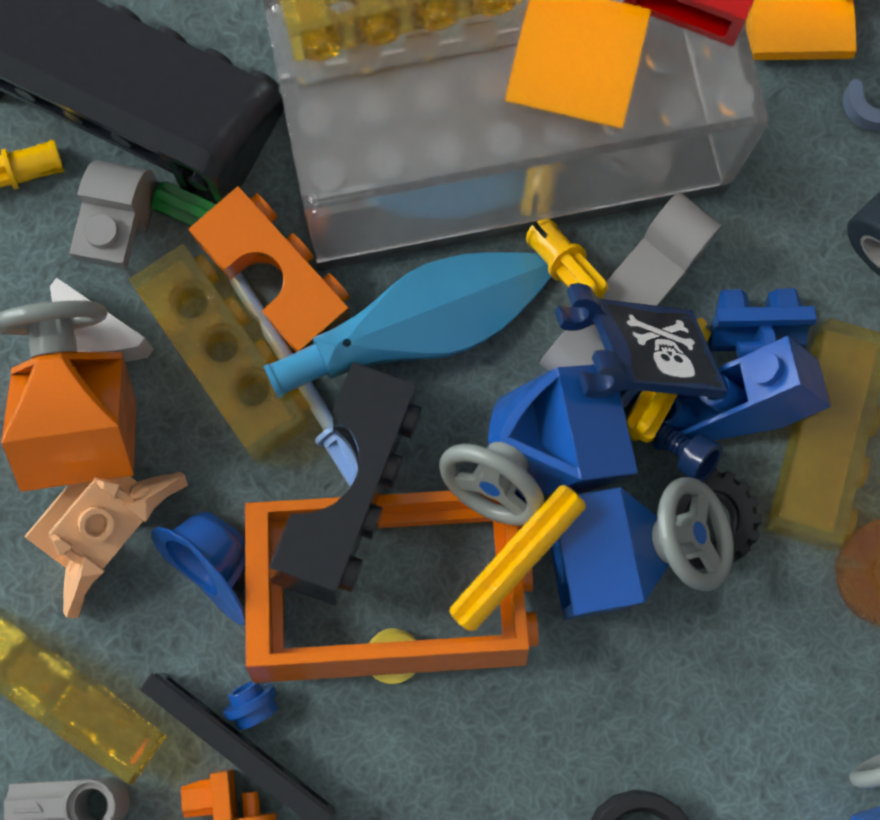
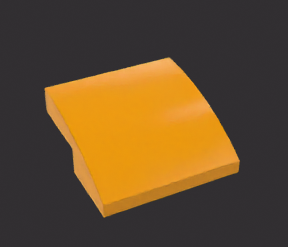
(801, 29)
(578, 58)

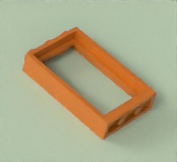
(265, 648)

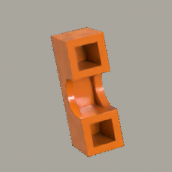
(242, 234)

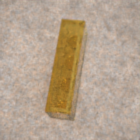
(828, 449)

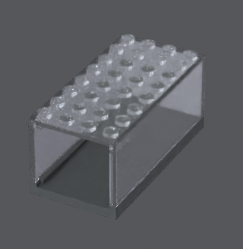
(424, 154)

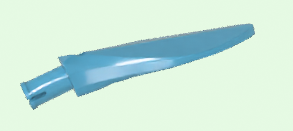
(422, 317)

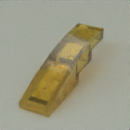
(75, 706)

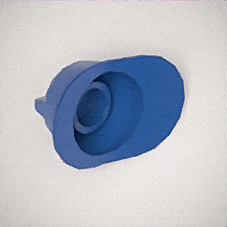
(209, 556)

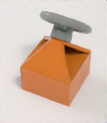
(66, 408)

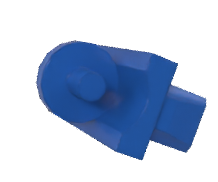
(750, 328)

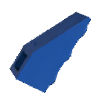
(763, 394)

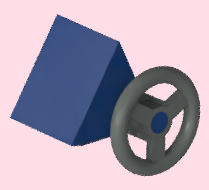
(539, 441)
(622, 548)

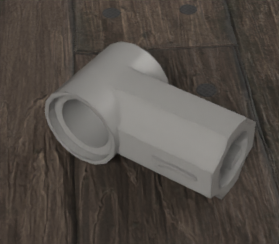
(64, 799)

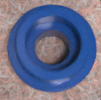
(251, 704)

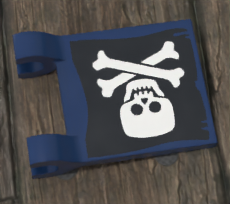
(643, 346)

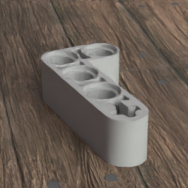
(647, 275)

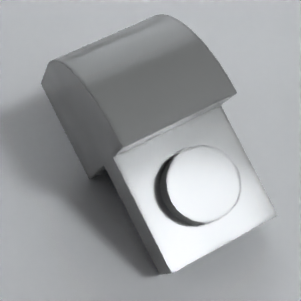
(112, 209)

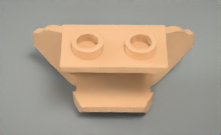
(93, 523)

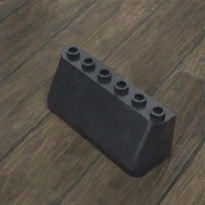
(139, 89)

